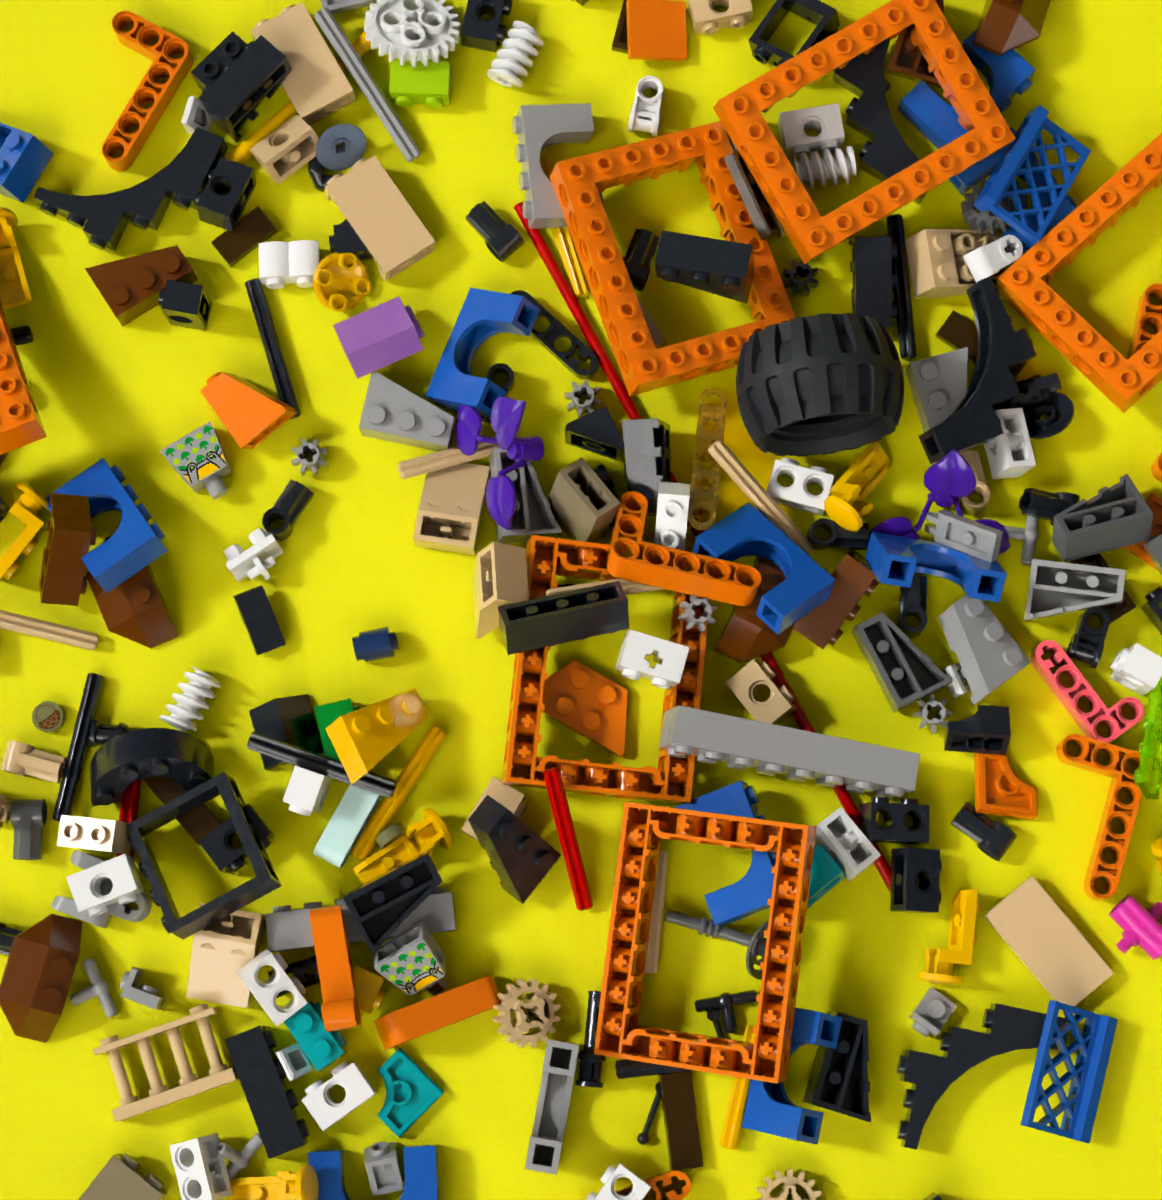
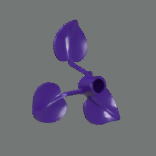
(505, 421)
(947, 482)

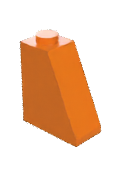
(245, 409)

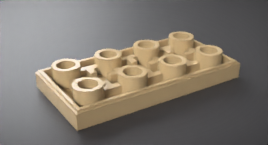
(1048, 943)

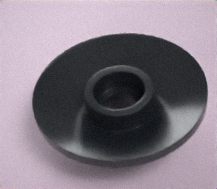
(1049, 416)

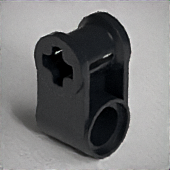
(1087, 643)

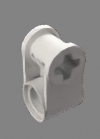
(646, 111)
(992, 257)

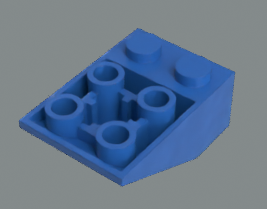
(20, 162)

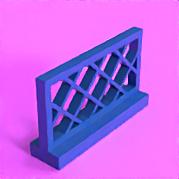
(1017, 156)
(1085, 1077)

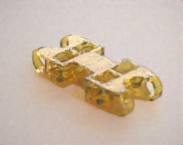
(705, 483)

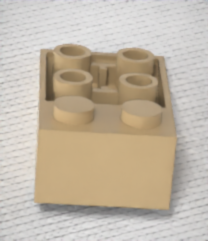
(938, 261)
(452, 508)
(498, 581)
(221, 952)

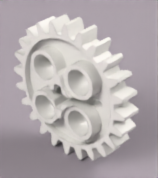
(412, 29)

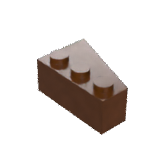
(909, 61)
(134, 283)
(68, 541)
(852, 581)

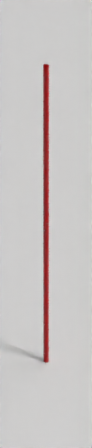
(633, 413)

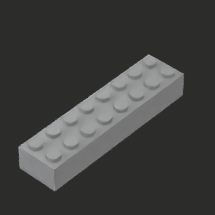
(788, 751)

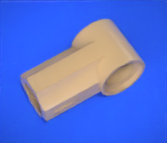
(981, 488)
(26, 760)

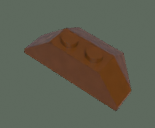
(1010, 24)
(136, 609)
(745, 633)
(40, 976)

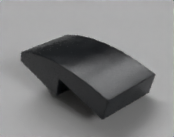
(259, 620)

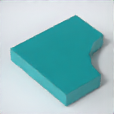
(408, 1092)

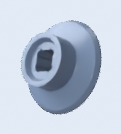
(342, 155)

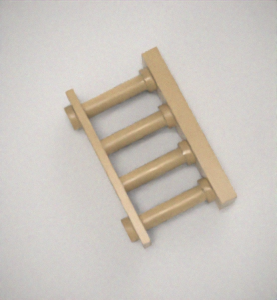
(159, 1093)

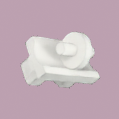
(255, 559)

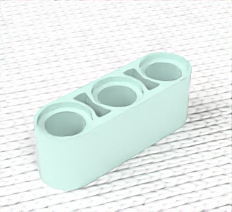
(346, 825)

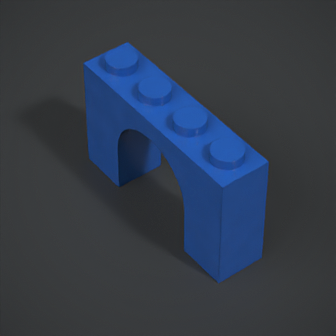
(938, 120)
(984, 168)
(480, 317)
(752, 534)
(135, 540)
(898, 557)
(754, 889)
(767, 1103)
(419, 1171)

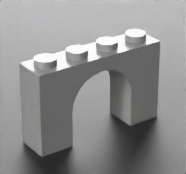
(536, 129)
(552, 1106)

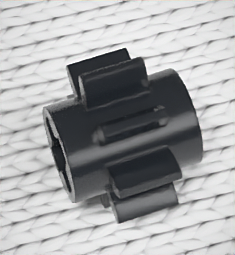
(803, 270)

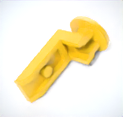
(13, 280)
(853, 487)
(25, 510)
(416, 840)
(960, 941)
(284, 1186)

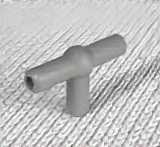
(1028, 535)
(98, 988)
(241, 1158)

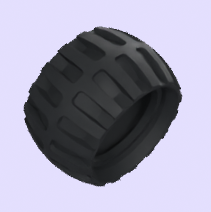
(819, 385)

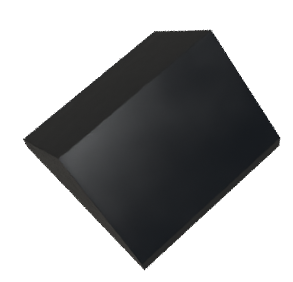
(596, 434)
(289, 721)

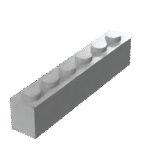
(292, 928)

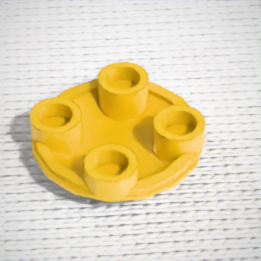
(341, 281)

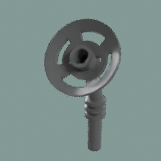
(756, 943)

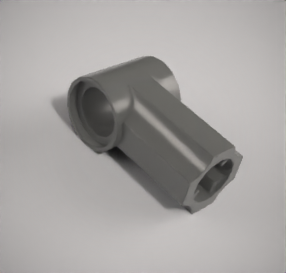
(28, 820)

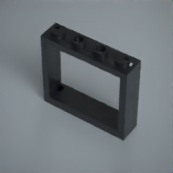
(264, 882)

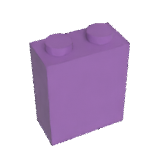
(379, 336)

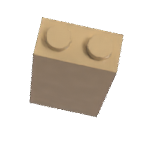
(316, 80)
(380, 216)

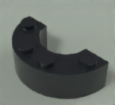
(144, 755)

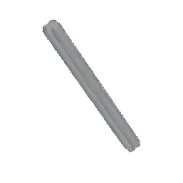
(367, 84)

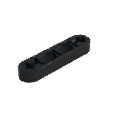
(556, 331)

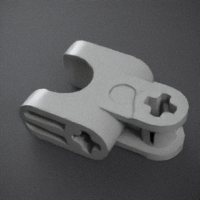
(69, 907)

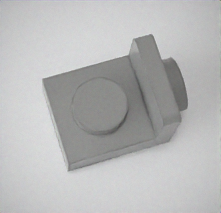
(145, 995)
(931, 1013)
(383, 1168)

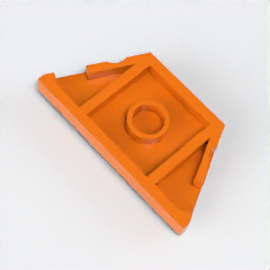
(588, 705)

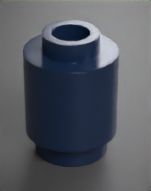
(375, 644)

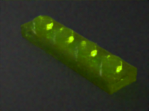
(1149, 774)

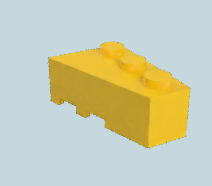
(373, 731)

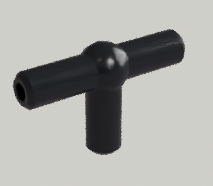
(726, 1002)

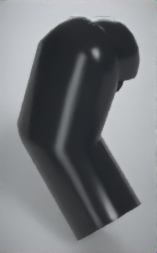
(316, 173)

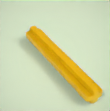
(737, 1103)

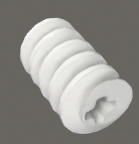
(515, 55)
(825, 167)
(190, 700)

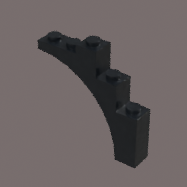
(872, 116)
(143, 204)
(992, 382)
(931, 1075)

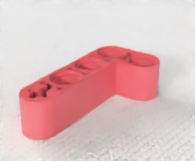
(1082, 689)

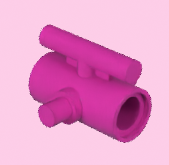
(1139, 925)

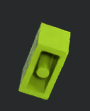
(420, 83)

